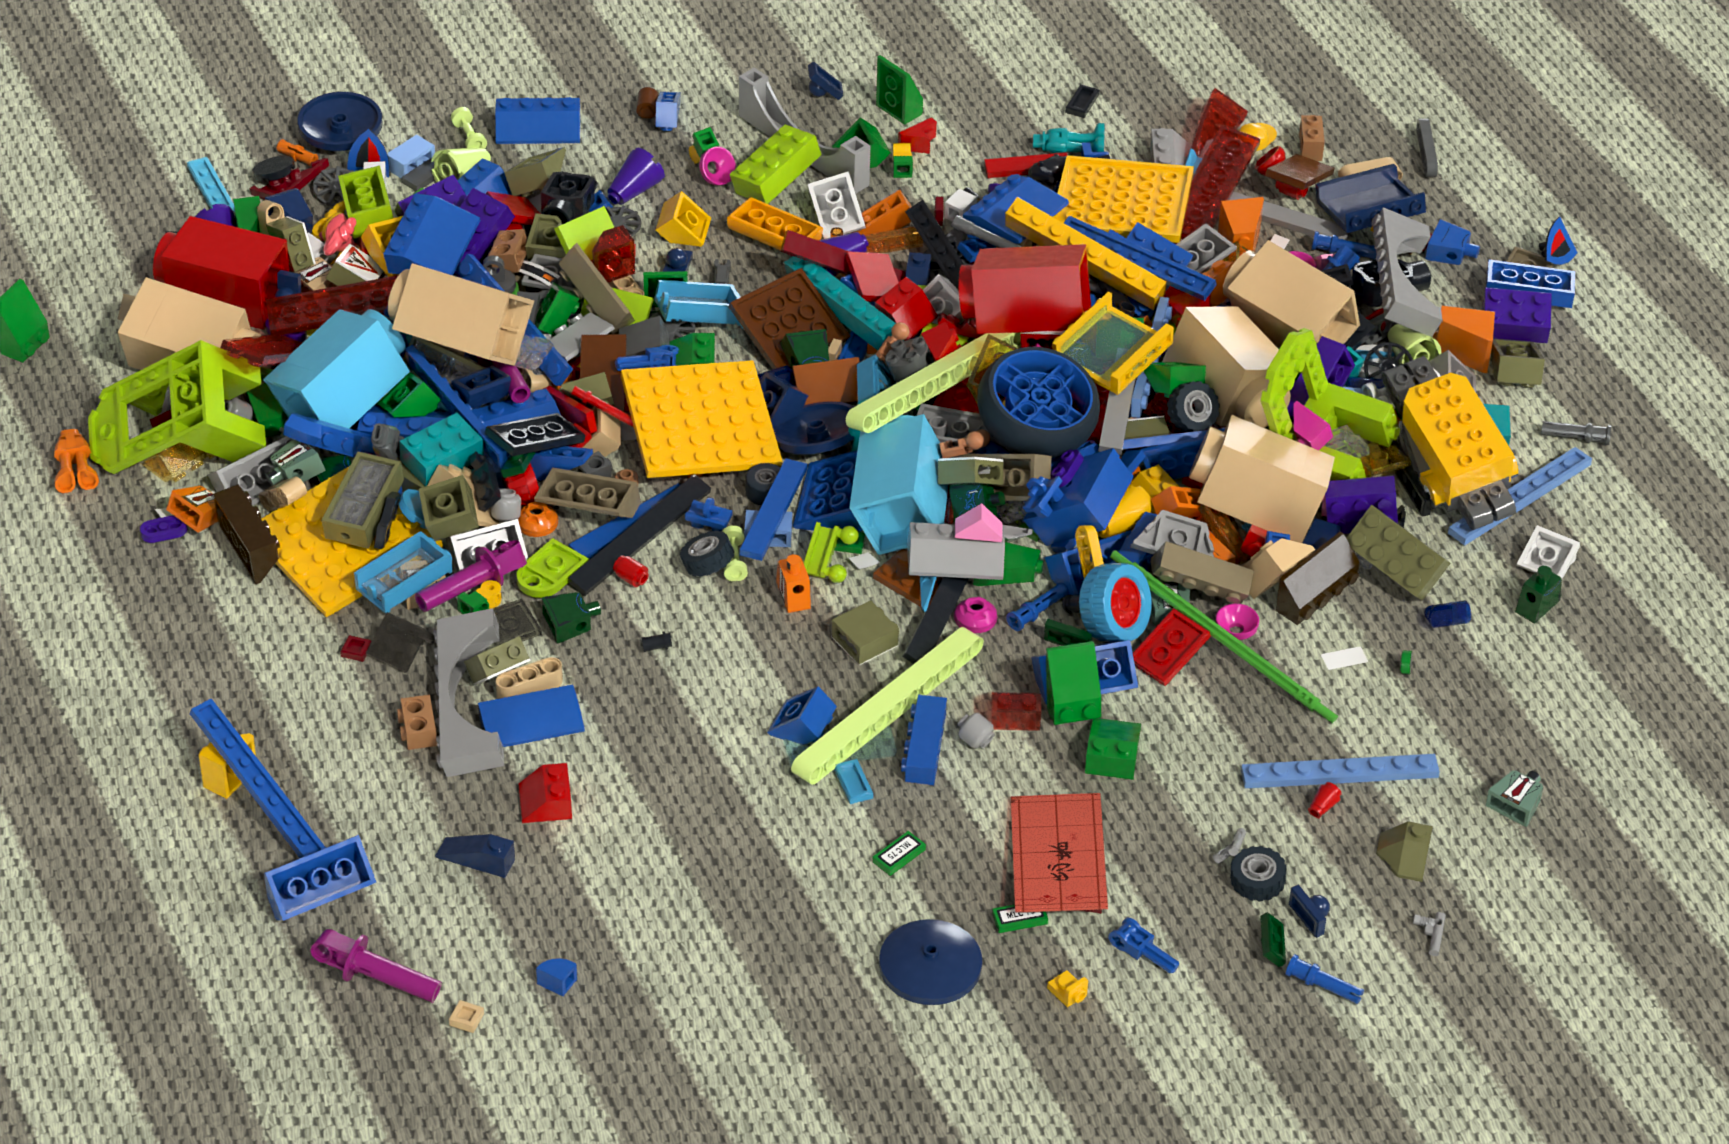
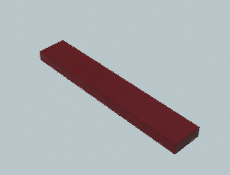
(820, 253)

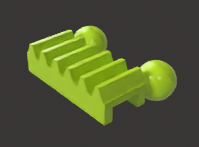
(822, 548)

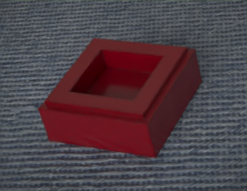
(939, 208)
(355, 648)

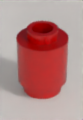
(1290, 190)
(631, 571)

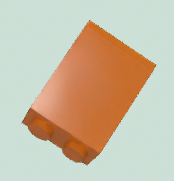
(1241, 221)
(1467, 335)

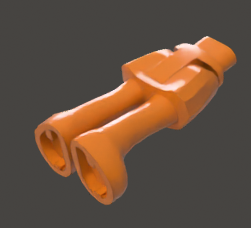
(70, 450)

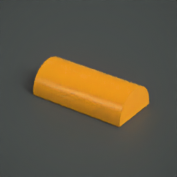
(769, 223)

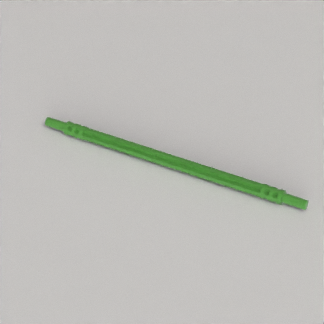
(1231, 642)

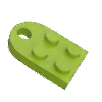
(549, 569)

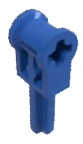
(654, 357)
(1139, 942)

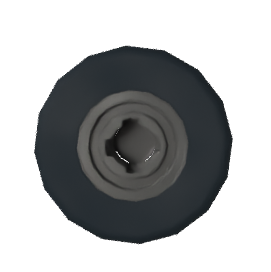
(759, 481)

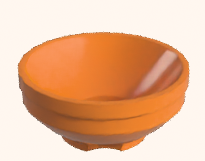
(538, 524)

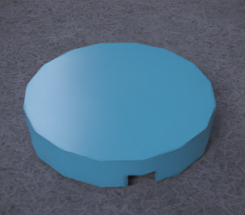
(411, 506)

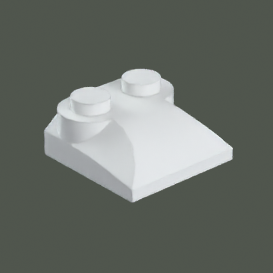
(1548, 550)

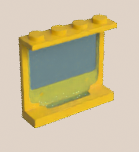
(1112, 344)

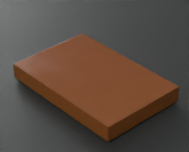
(828, 380)

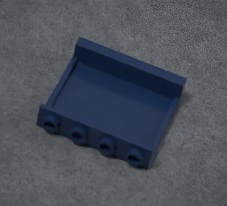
(1360, 196)

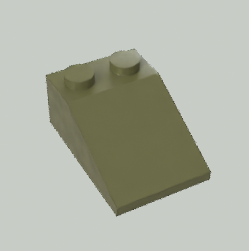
(534, 172)
(1517, 362)

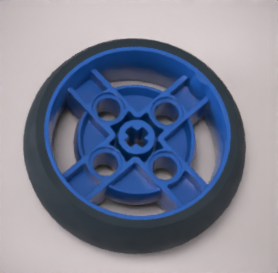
(1038, 402)

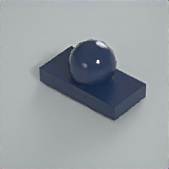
(823, 82)
(678, 260)
(287, 283)
(1310, 910)

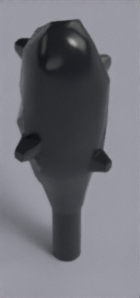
(1051, 168)

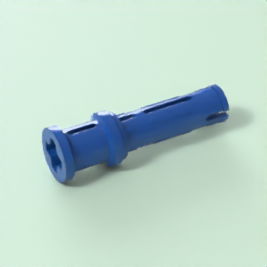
(1333, 244)
(1030, 610)
(1313, 975)

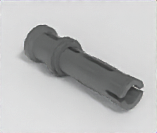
(1587, 432)

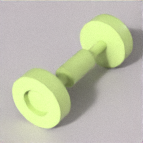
(462, 118)
(736, 569)

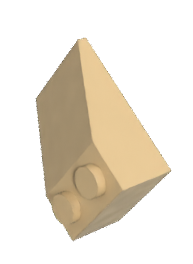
(448, 472)

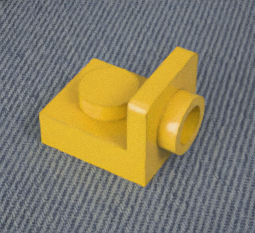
(1068, 988)

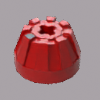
(524, 485)

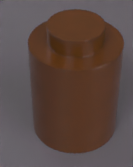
(647, 102)

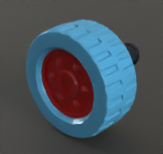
(1112, 602)

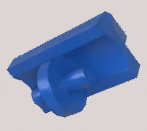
(1342, 257)
(1040, 493)
(708, 515)

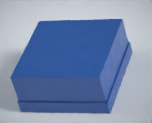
(1087, 498)

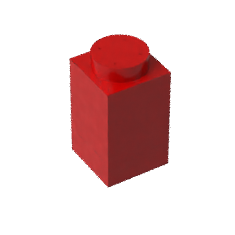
(223, 264)
(1025, 288)

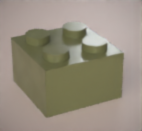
(448, 508)

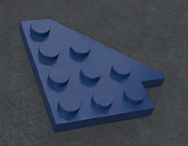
(1157, 244)

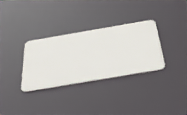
(1344, 658)

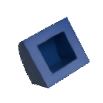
(557, 975)

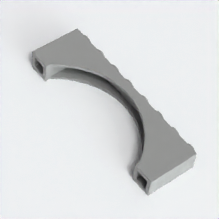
(761, 109)
(1400, 299)
(461, 744)

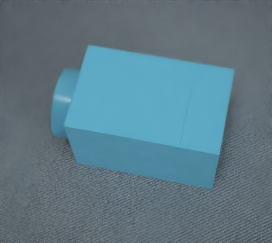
(341, 369)
(897, 481)

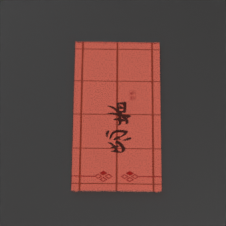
(1058, 853)

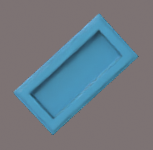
(853, 781)

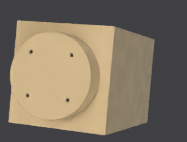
(1288, 295)
(459, 313)
(171, 318)
(1234, 358)
(1261, 477)

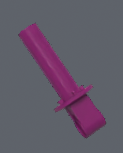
(518, 388)
(488, 566)
(353, 957)

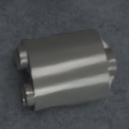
(908, 358)

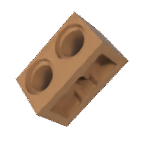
(1311, 137)
(510, 248)
(418, 722)

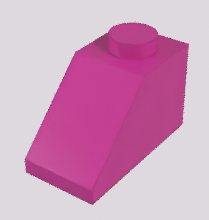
(1310, 428)

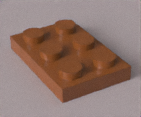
(896, 576)

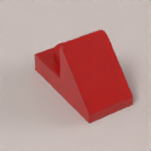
(919, 135)

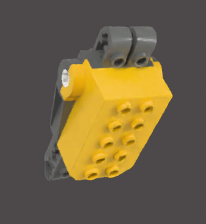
(1453, 442)

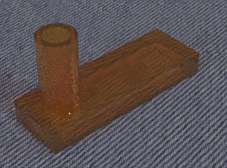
(894, 240)
(1224, 531)

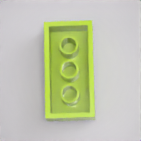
(775, 164)
(365, 198)

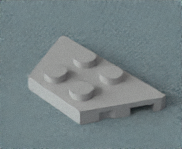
(1176, 530)

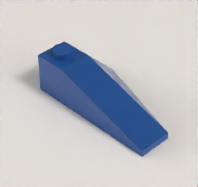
(1066, 565)

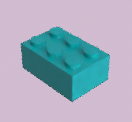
(440, 444)

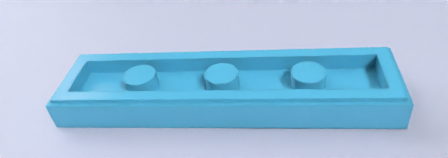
(209, 182)

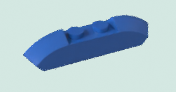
(327, 435)

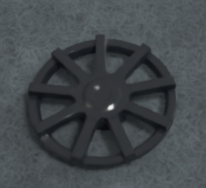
(1386, 363)

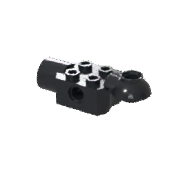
(568, 195)
(1367, 285)

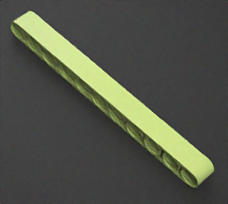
(921, 385)
(886, 705)

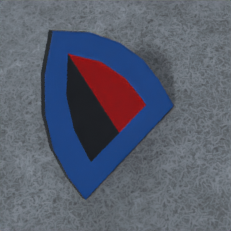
(367, 149)
(1558, 245)

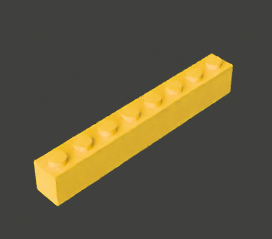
(1102, 262)

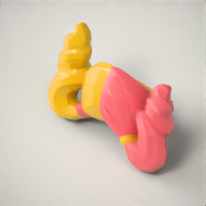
(335, 230)

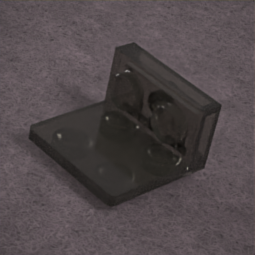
(398, 642)

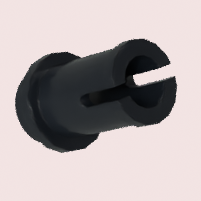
(657, 642)

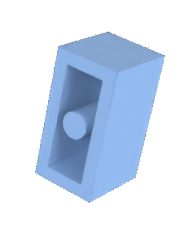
(410, 155)

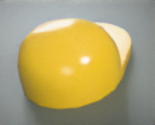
(1260, 130)

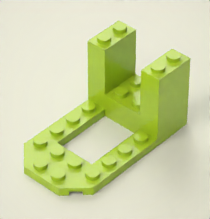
(198, 385)
(1334, 404)

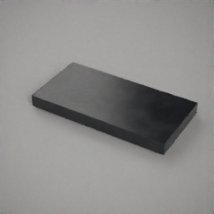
(535, 434)

